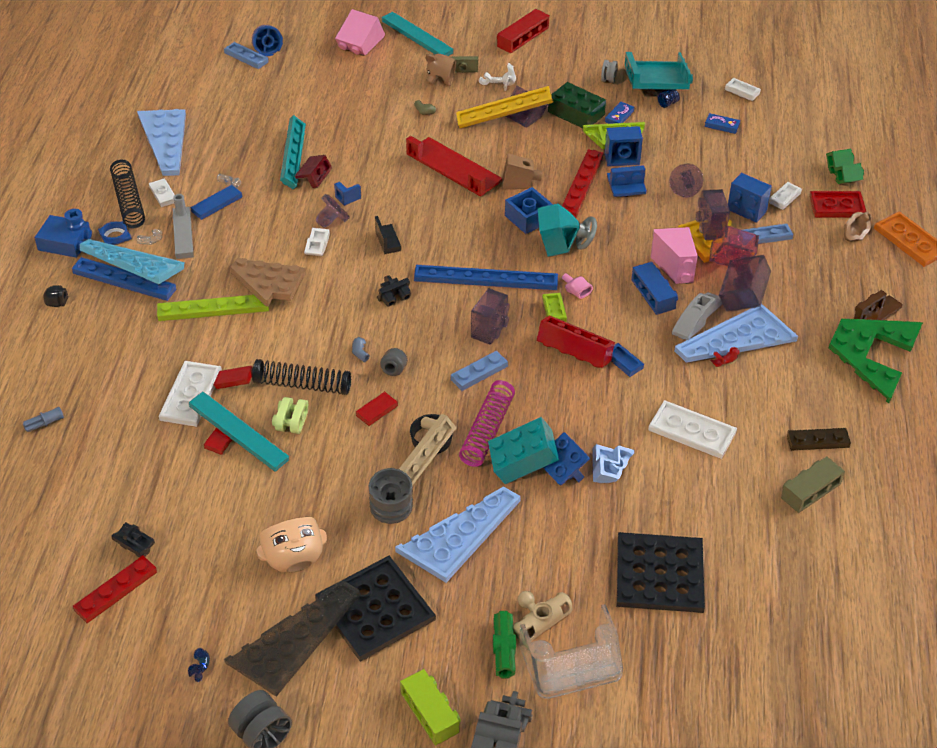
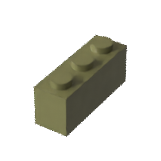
(812, 484)

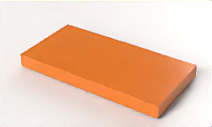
(909, 238)

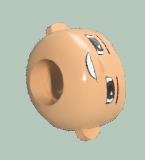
(291, 544)

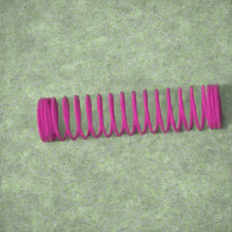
(496, 395)

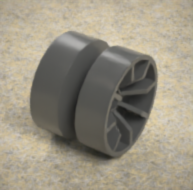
(259, 721)

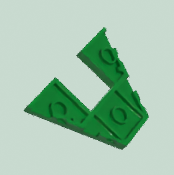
(853, 342)

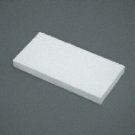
(189, 383)
(692, 429)

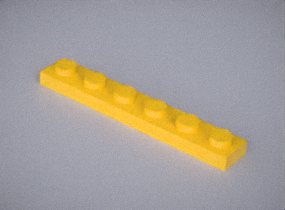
(504, 107)

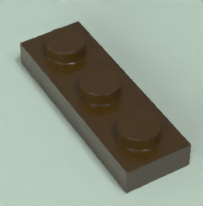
(818, 439)

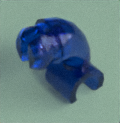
(204, 659)

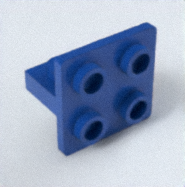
(627, 181)
(570, 460)

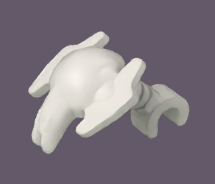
(508, 78)

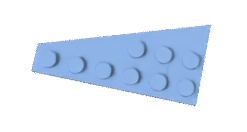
(165, 135)
(746, 331)
(457, 537)

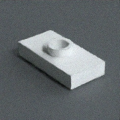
(742, 89)
(162, 192)
(785, 195)

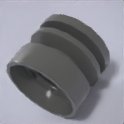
(390, 495)

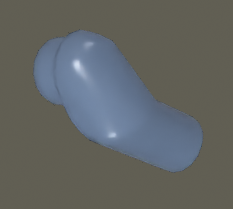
(357, 349)

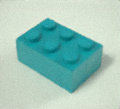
(523, 450)

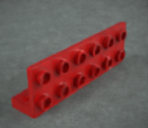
(452, 165)

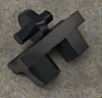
(393, 287)
(133, 539)

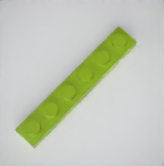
(209, 307)

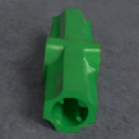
(504, 644)

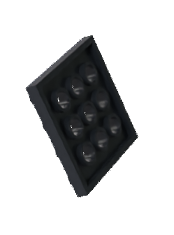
(650, 598)
(390, 609)

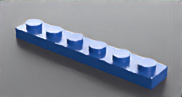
(122, 278)

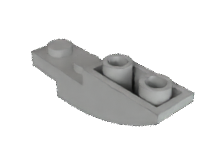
(695, 315)

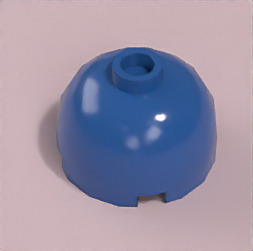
(267, 40)

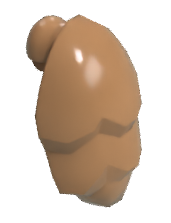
(857, 226)

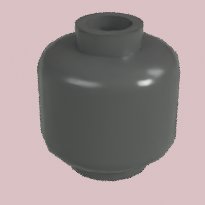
(393, 362)

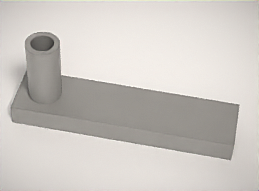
(182, 228)

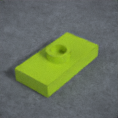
(554, 306)

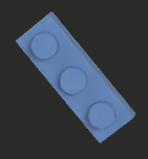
(479, 370)

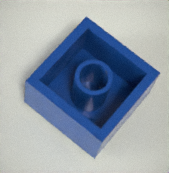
(623, 146)
(749, 197)
(523, 209)

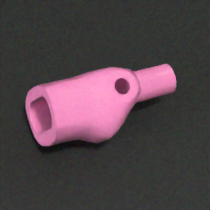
(577, 286)

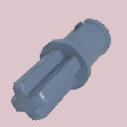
(43, 419)

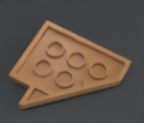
(268, 280)

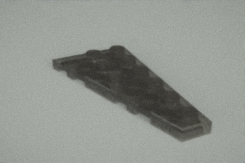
(288, 644)

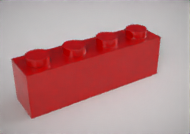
(523, 31)
(575, 341)

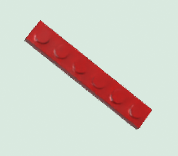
(582, 181)

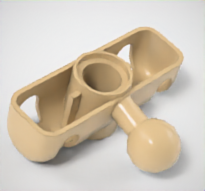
(550, 609)

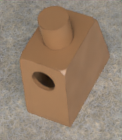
(519, 173)

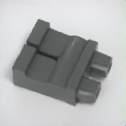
(497, 729)

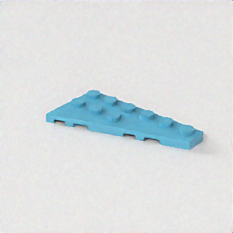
(142, 264)

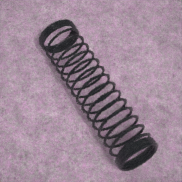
(116, 185)
(259, 369)

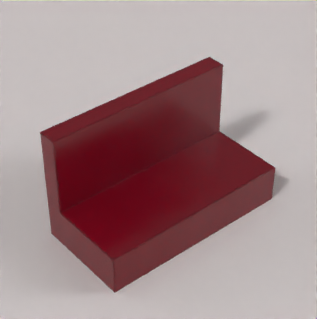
(315, 170)

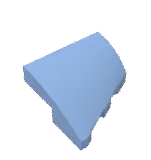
(609, 463)

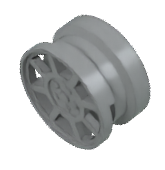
(609, 71)

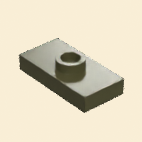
(466, 63)

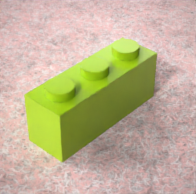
(430, 706)

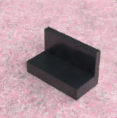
(387, 237)

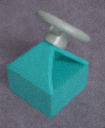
(560, 228)

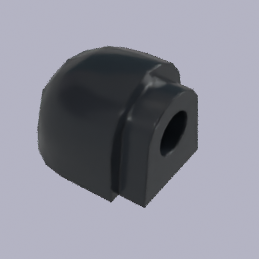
(55, 296)

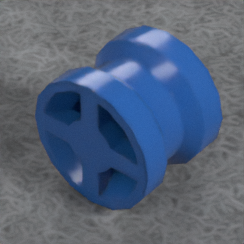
(74, 219)

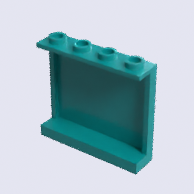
(658, 73)

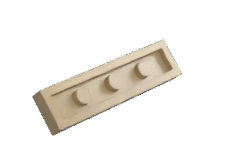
(429, 446)

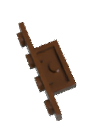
(877, 307)

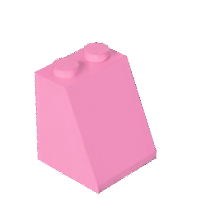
(360, 33)
(675, 253)

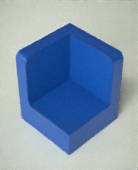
(347, 195)

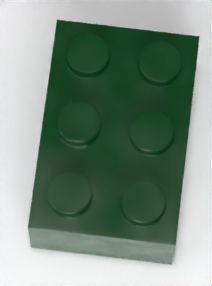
(577, 105)

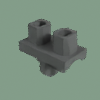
(526, 715)

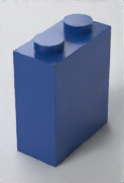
(58, 239)

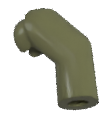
(424, 109)

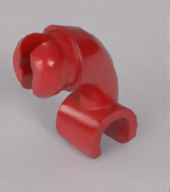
(731, 356)

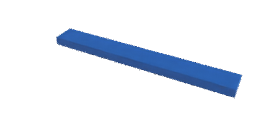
(486, 277)

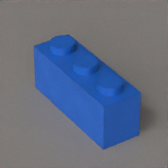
(654, 288)

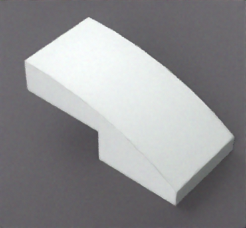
(317, 242)

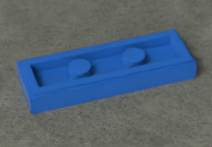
(216, 202)

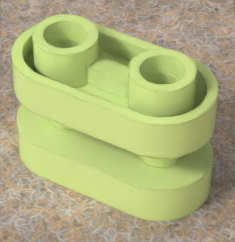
(285, 409)

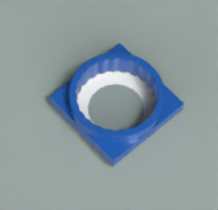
(113, 227)

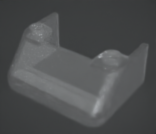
(577, 667)

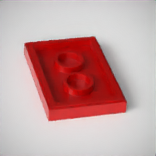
(836, 203)

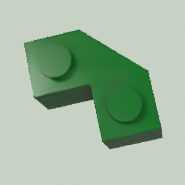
(843, 166)

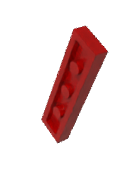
(114, 589)

